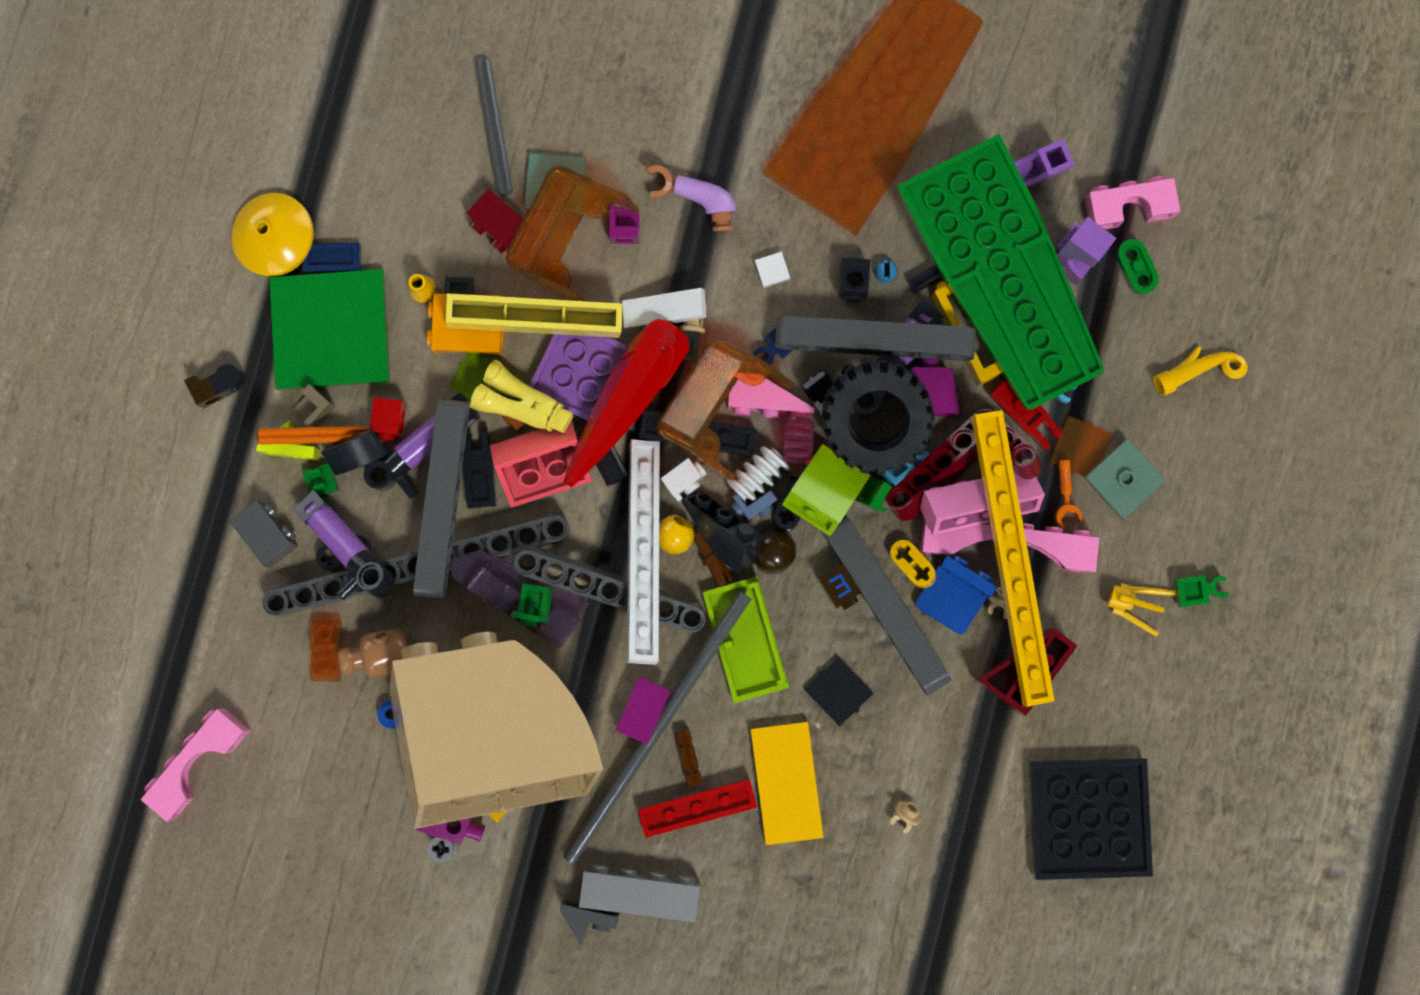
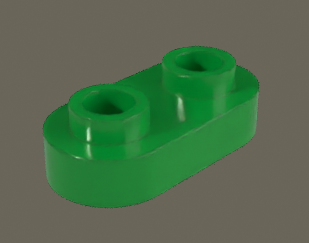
(1138, 267)

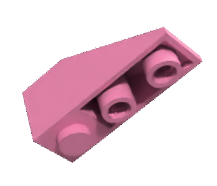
(768, 399)

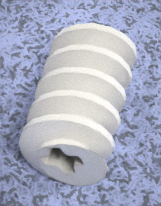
(758, 474)

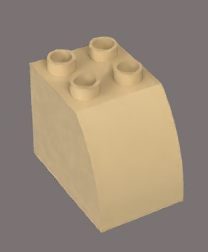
(487, 731)

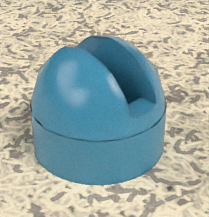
(879, 271)

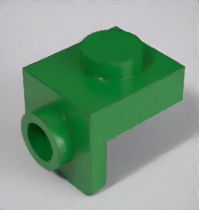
(533, 604)

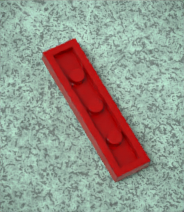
(697, 808)

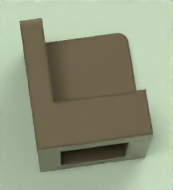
(312, 407)

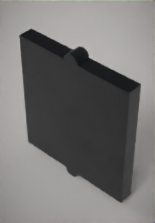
(838, 691)

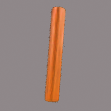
(307, 435)

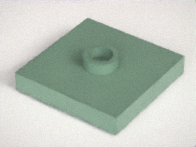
(541, 164)
(1124, 479)

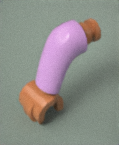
(712, 197)

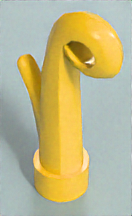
(1191, 367)

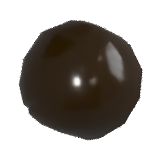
(776, 552)

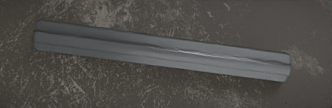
(494, 127)

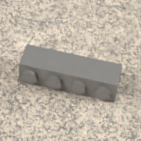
(640, 894)

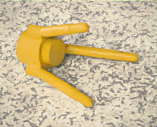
(1122, 599)

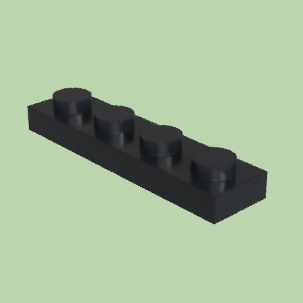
(733, 438)

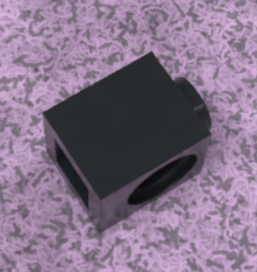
(857, 267)

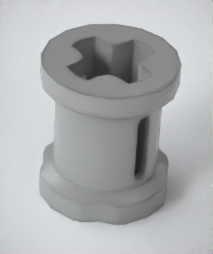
(435, 853)

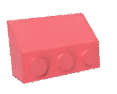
(535, 464)

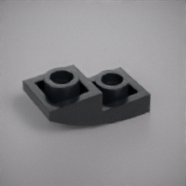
(354, 452)

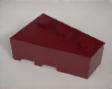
(1003, 679)

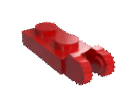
(1026, 419)

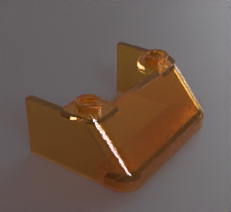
(552, 222)
(702, 395)

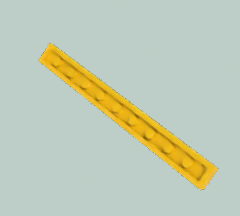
(1012, 558)

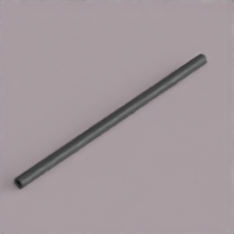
(669, 710)

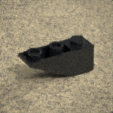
(725, 533)

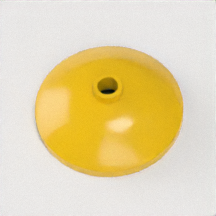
(285, 241)

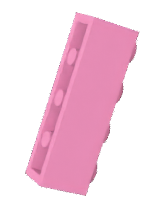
(966, 505)

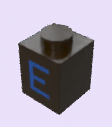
(840, 587)

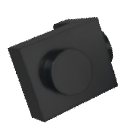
(816, 389)

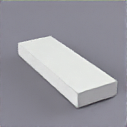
(672, 307)

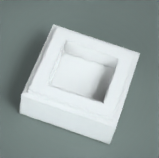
(772, 270)

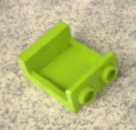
(825, 490)

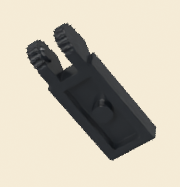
(479, 473)

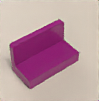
(643, 710)

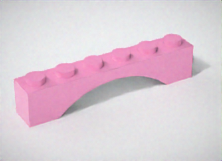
(1067, 551)

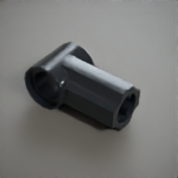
(612, 468)

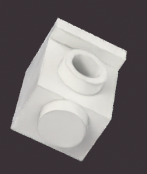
(684, 479)

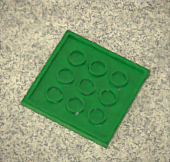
(329, 329)

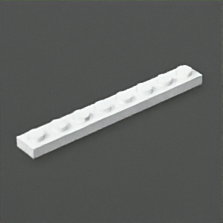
(643, 553)

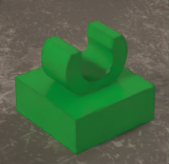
(321, 479)
(874, 494)

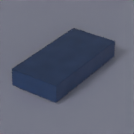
(333, 258)

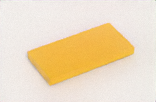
(787, 783)

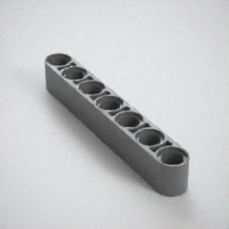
(875, 338)
(441, 499)
(594, 590)
(888, 607)

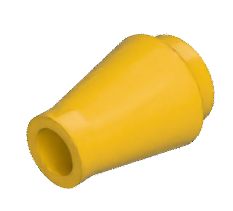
(423, 293)

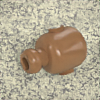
(375, 653)

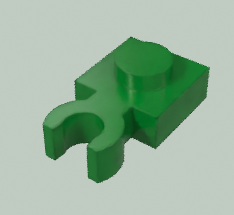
(1196, 591)

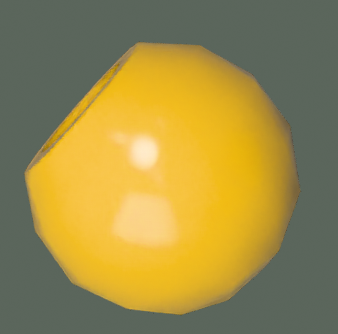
(675, 535)

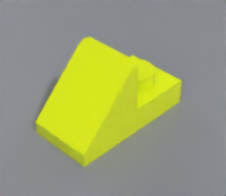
(300, 451)

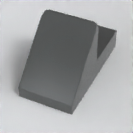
(579, 917)

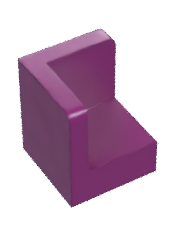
(623, 226)

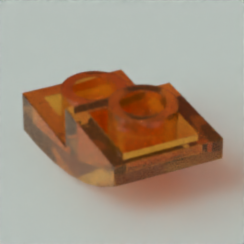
(325, 643)

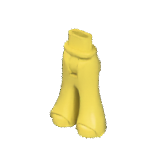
(531, 405)

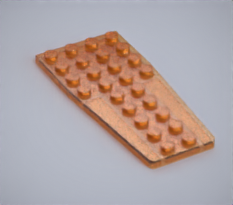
(874, 110)

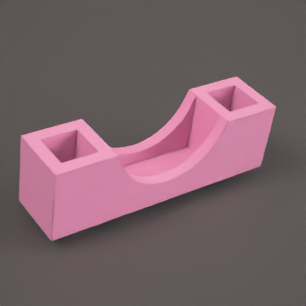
(172, 791)

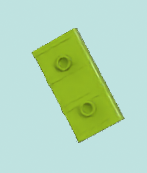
(750, 649)

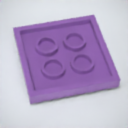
(577, 370)

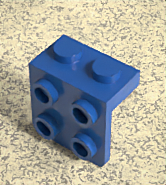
(955, 594)

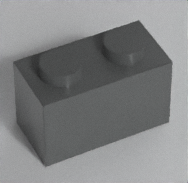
(264, 533)

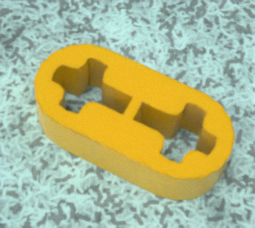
(918, 559)

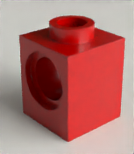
(388, 418)

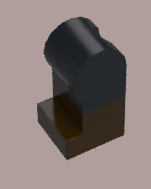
(216, 387)

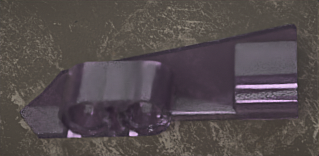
(502, 585)

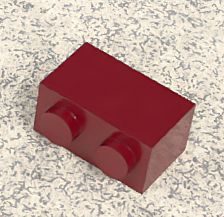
(495, 219)

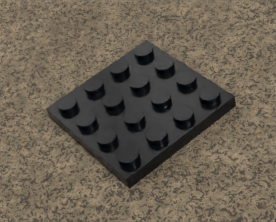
(1090, 819)

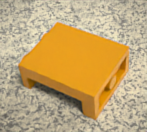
(459, 340)

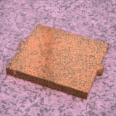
(1081, 445)

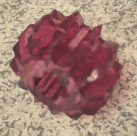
(799, 440)

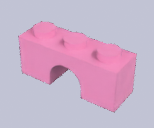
(1156, 198)

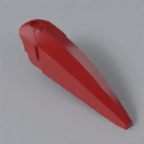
(630, 388)

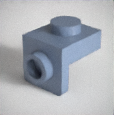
(760, 507)

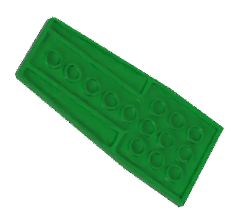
(1003, 270)

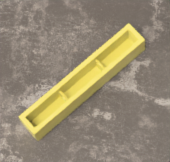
(533, 315)

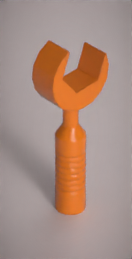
(1066, 489)

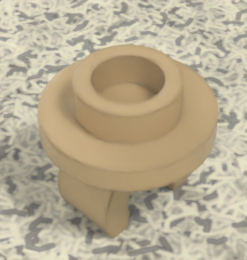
(997, 600)
(908, 813)

